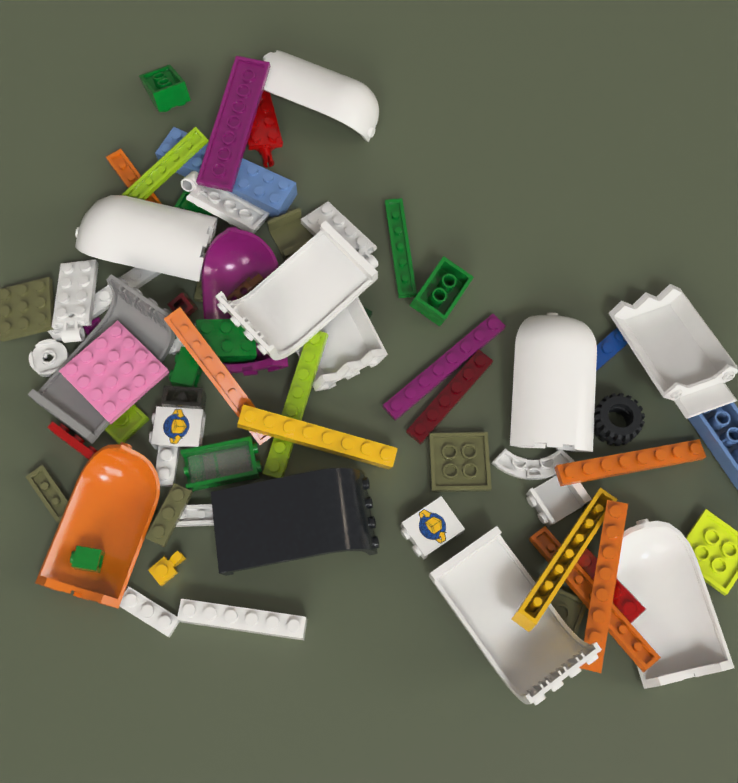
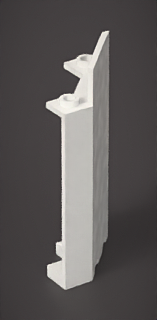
(349, 347)
(677, 350)

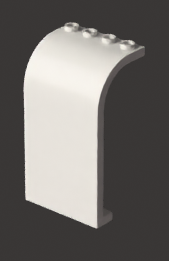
(301, 294)
(484, 591)

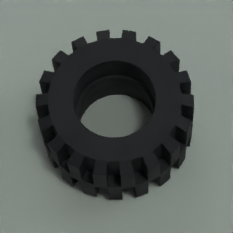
(626, 408)

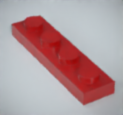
(623, 598)

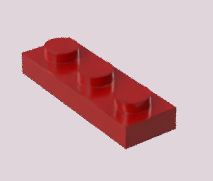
(74, 441)

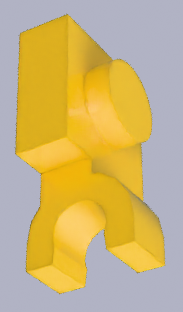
(165, 569)

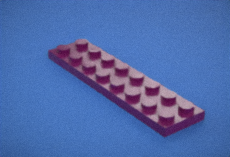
(233, 124)

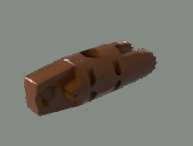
(249, 284)

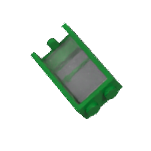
(221, 463)

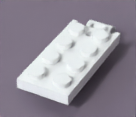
(224, 204)
(343, 227)
(75, 299)

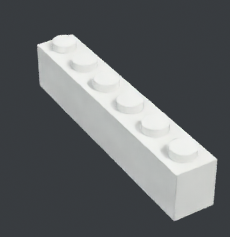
(242, 619)

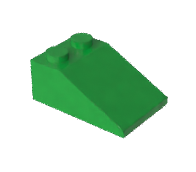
(165, 88)

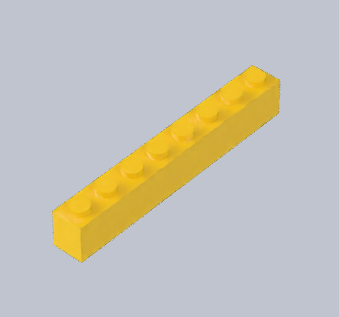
(317, 437)
(562, 562)

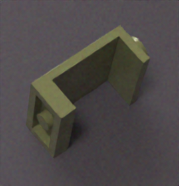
(288, 232)

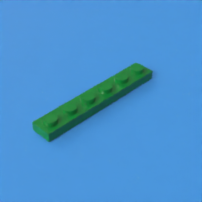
(400, 248)

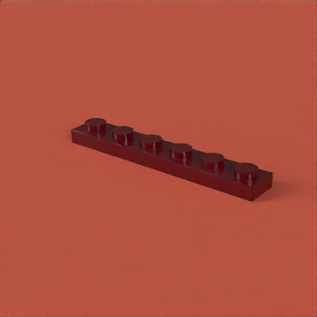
(449, 397)

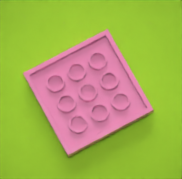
(114, 372)

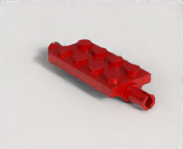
(265, 130)

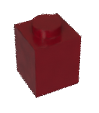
(184, 302)

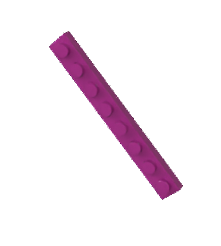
(443, 367)

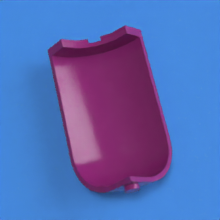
(227, 264)

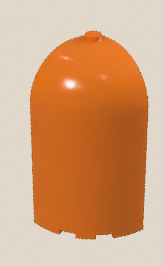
(107, 513)

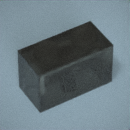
(183, 397)

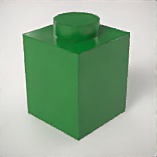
(87, 559)

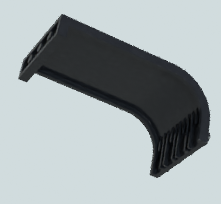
(293, 519)

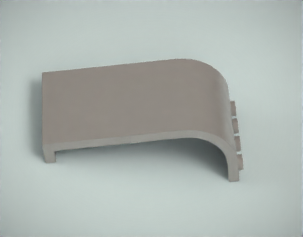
(143, 321)

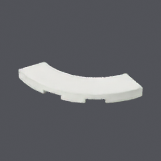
(530, 469)

